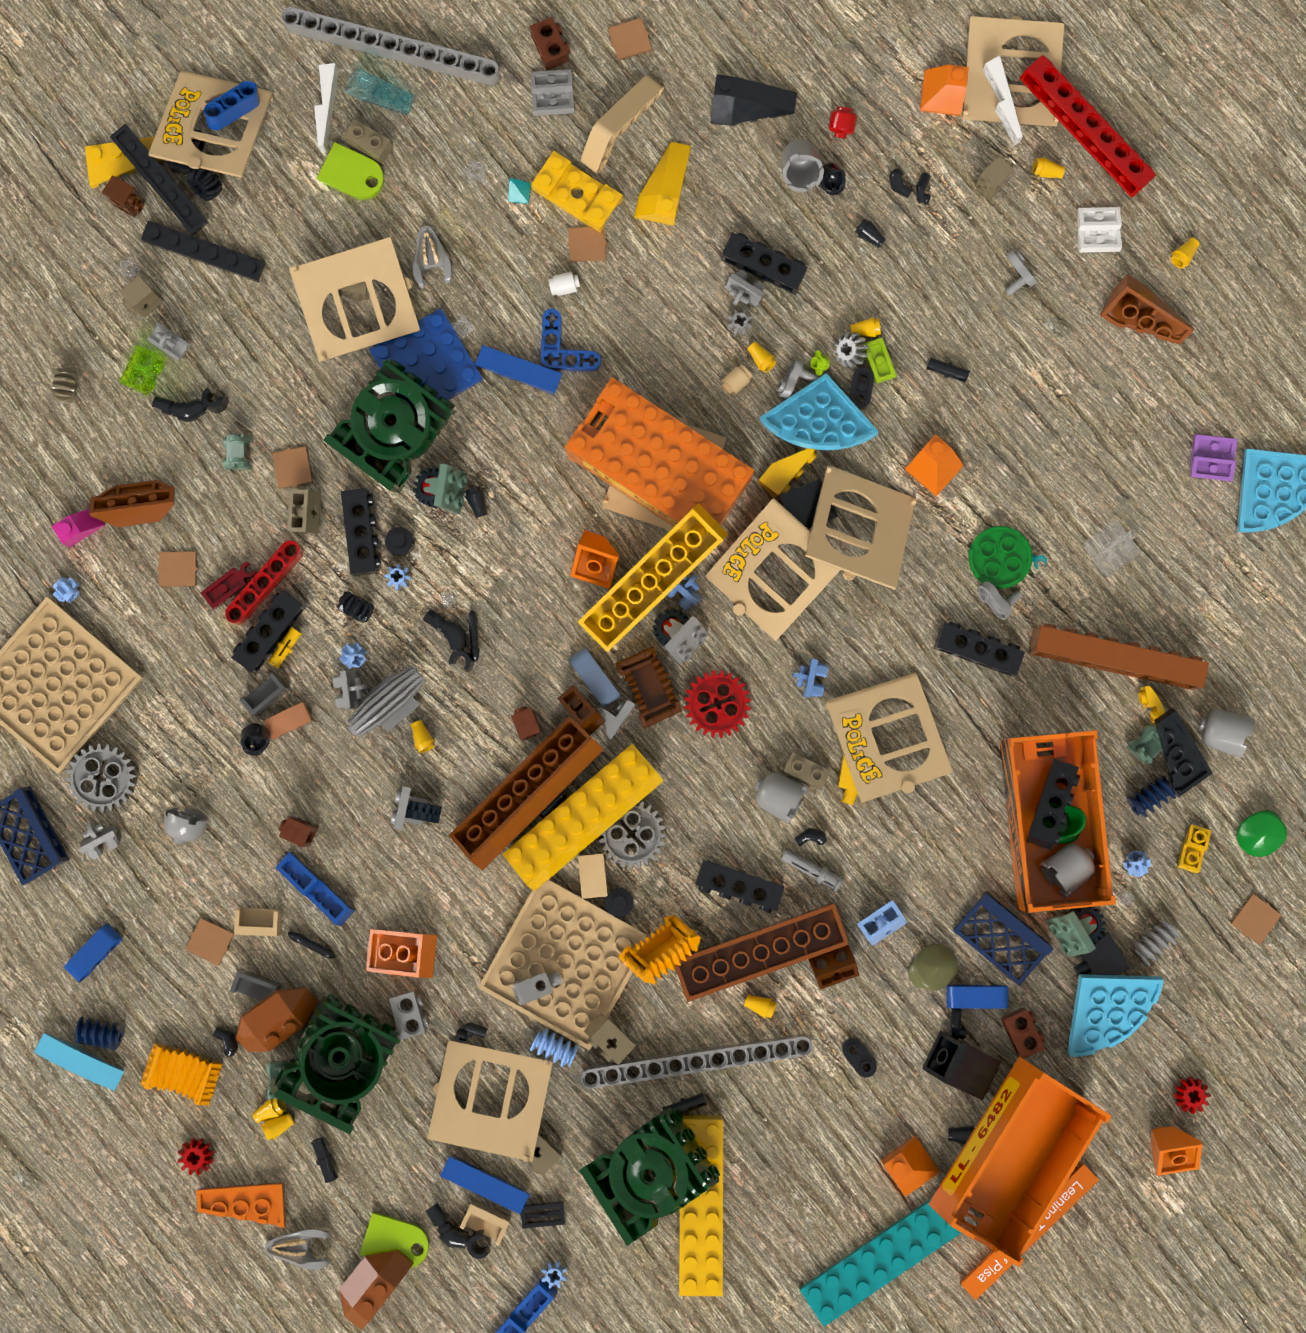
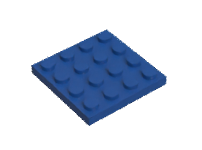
(433, 356)

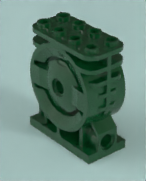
(431, 412)
(377, 1042)
(626, 1186)

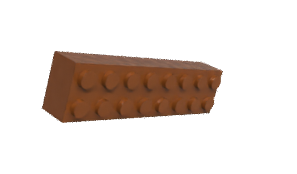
(1117, 657)
(525, 793)
(761, 951)

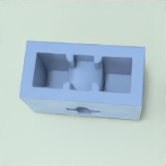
(882, 923)

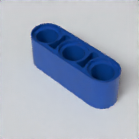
(231, 105)
(93, 952)
(977, 996)

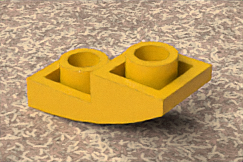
(1150, 699)
(1193, 848)

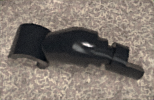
(191, 410)
(454, 634)
(456, 1237)

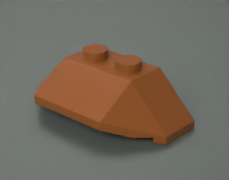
(133, 503)
(275, 1019)
(372, 1285)

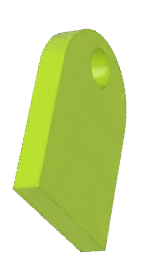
(350, 172)
(391, 1233)

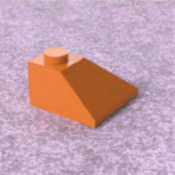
(944, 89)
(935, 465)
(595, 560)
(1174, 1151)
(910, 1166)

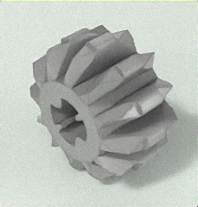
(853, 341)

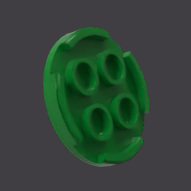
(1000, 557)

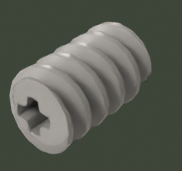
(1156, 942)

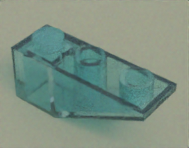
(378, 92)

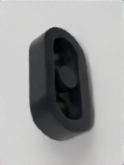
(860, 388)
(859, 1058)

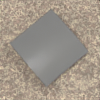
(552, 92)

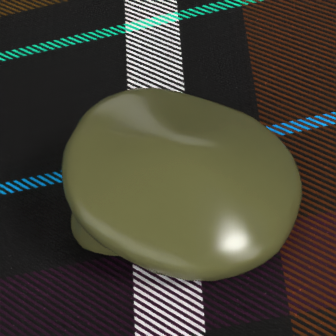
(933, 967)

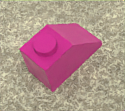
(76, 527)

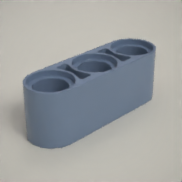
(594, 677)

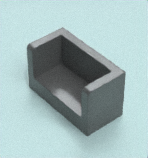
(265, 695)
(254, 985)

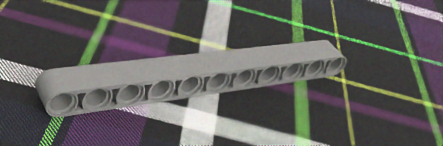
(383, 39)
(705, 1054)

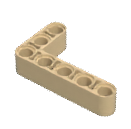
(617, 121)

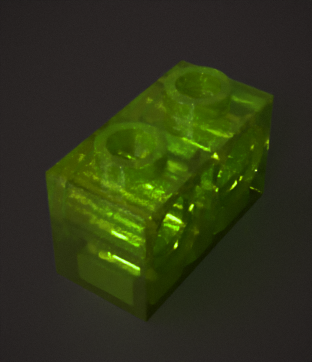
(136, 369)

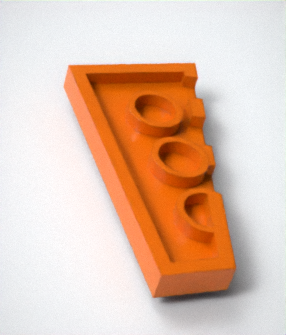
(246, 1202)

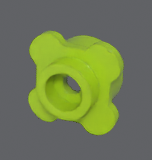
(819, 362)

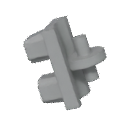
(743, 290)
(168, 342)
(351, 689)
(91, 844)

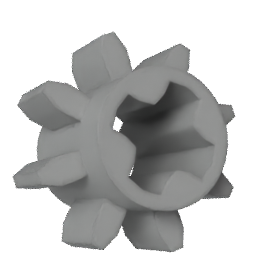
(742, 318)

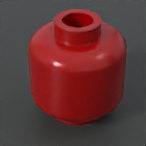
(842, 122)

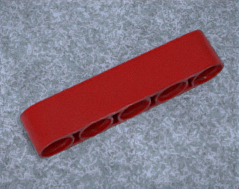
(253, 586)

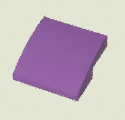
(1213, 457)

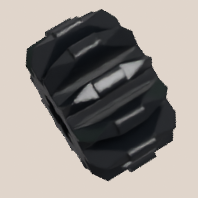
(204, 183)
(355, 607)

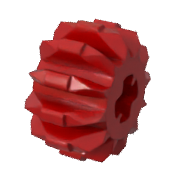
(1196, 1088)
(195, 1164)

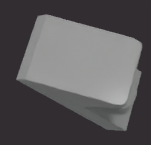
(614, 723)

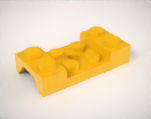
(558, 181)

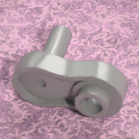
(1017, 260)
(795, 369)
(1001, 608)

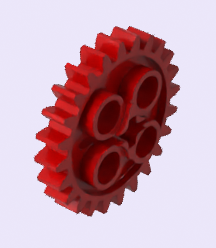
(724, 721)

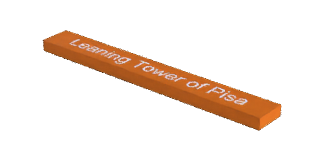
(994, 1265)

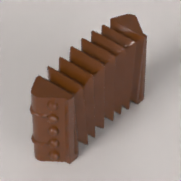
(650, 686)

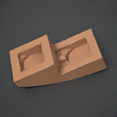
(288, 720)

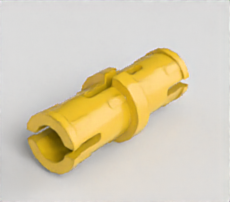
(292, 635)

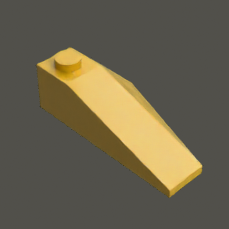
(663, 190)

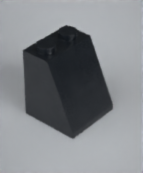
(803, 503)
(961, 1065)

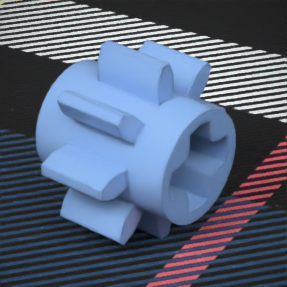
(394, 572)
(66, 589)
(353, 655)
(1137, 863)
(557, 1280)

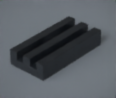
(560, 1204)

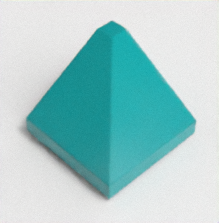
(519, 191)

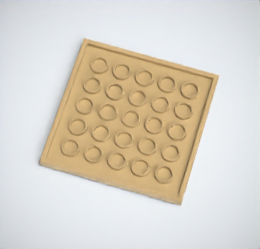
(59, 685)
(578, 941)

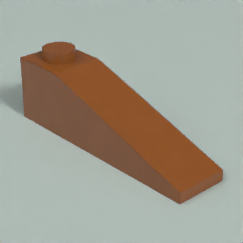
(1140, 309)

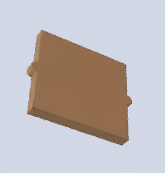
(629, 39)
(586, 244)
(292, 467)
(177, 569)
(1256, 919)
(209, 941)

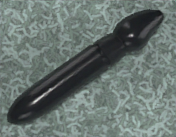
(473, 635)
(298, 938)

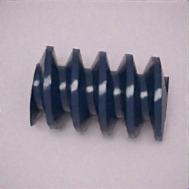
(1152, 796)
(98, 1034)

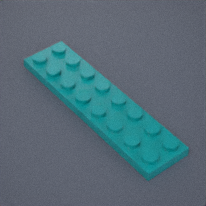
(877, 1262)

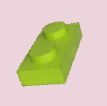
(879, 361)

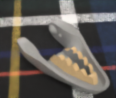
(429, 255)
(295, 1249)

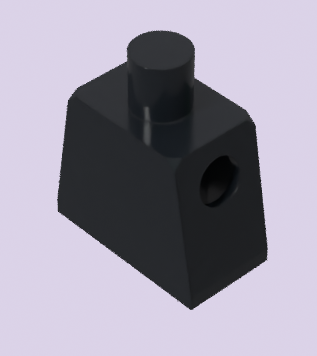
(1103, 960)

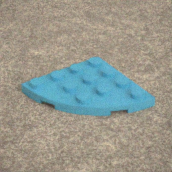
(819, 418)
(1271, 490)
(1110, 1010)

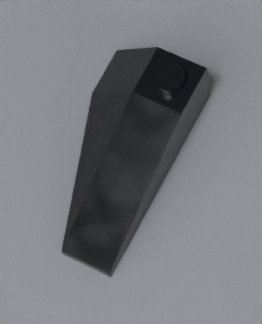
(744, 100)

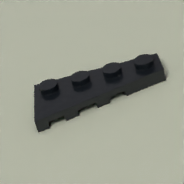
(1182, 756)

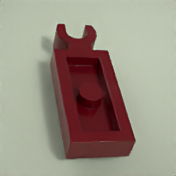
(227, 586)

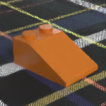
(401, 953)

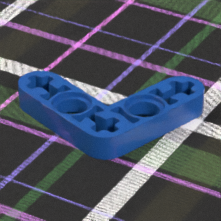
(555, 349)

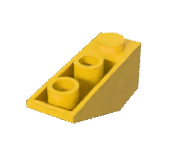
(781, 473)

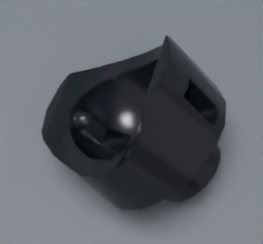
(834, 178)
(399, 541)
(257, 736)
(619, 902)

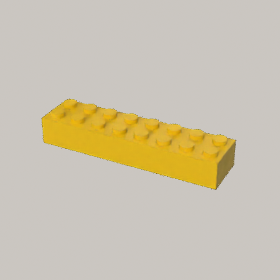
(653, 577)
(582, 817)
(703, 1219)

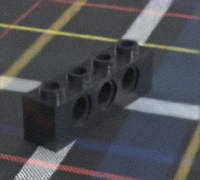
(769, 273)
(350, 501)
(267, 645)
(1012, 652)
(1038, 833)
(769, 902)

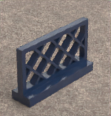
(42, 830)
(1016, 925)

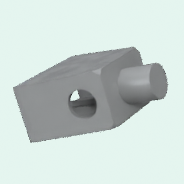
(526, 991)

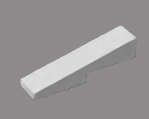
(1005, 108)
(324, 112)

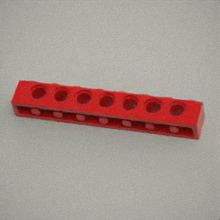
(1087, 126)

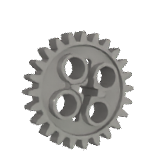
(82, 772)
(618, 847)

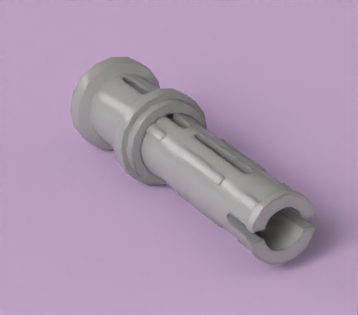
(821, 875)

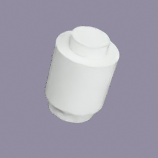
(564, 284)

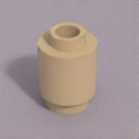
(736, 380)

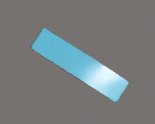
(78, 1061)

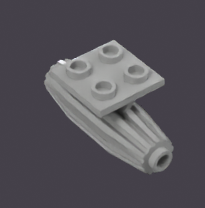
(387, 703)

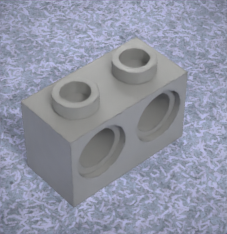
(403, 1015)

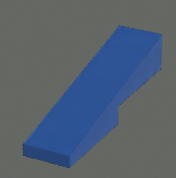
(518, 369)
(315, 889)
(485, 1184)
(529, 1308)

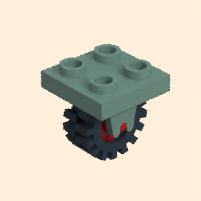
(441, 488)
(1077, 930)

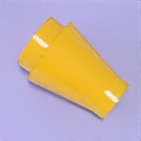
(1047, 169)
(1183, 255)
(867, 328)
(763, 359)
(422, 738)
(763, 1006)
(270, 1109)
(276, 1126)

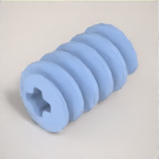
(554, 1047)

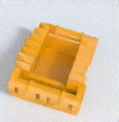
(662, 950)
(182, 1073)

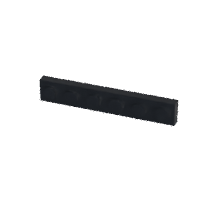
(159, 179)
(203, 251)

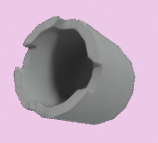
(801, 165)
(1226, 731)
(780, 795)
(1069, 868)

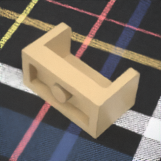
(593, 875)
(258, 921)
(487, 1219)

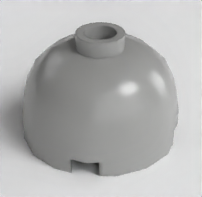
(184, 825)

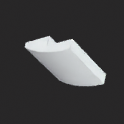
(1099, 229)

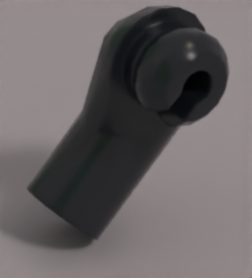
(897, 185)
(921, 186)
(811, 834)
(955, 1022)
(469, 1030)
(229, 1041)

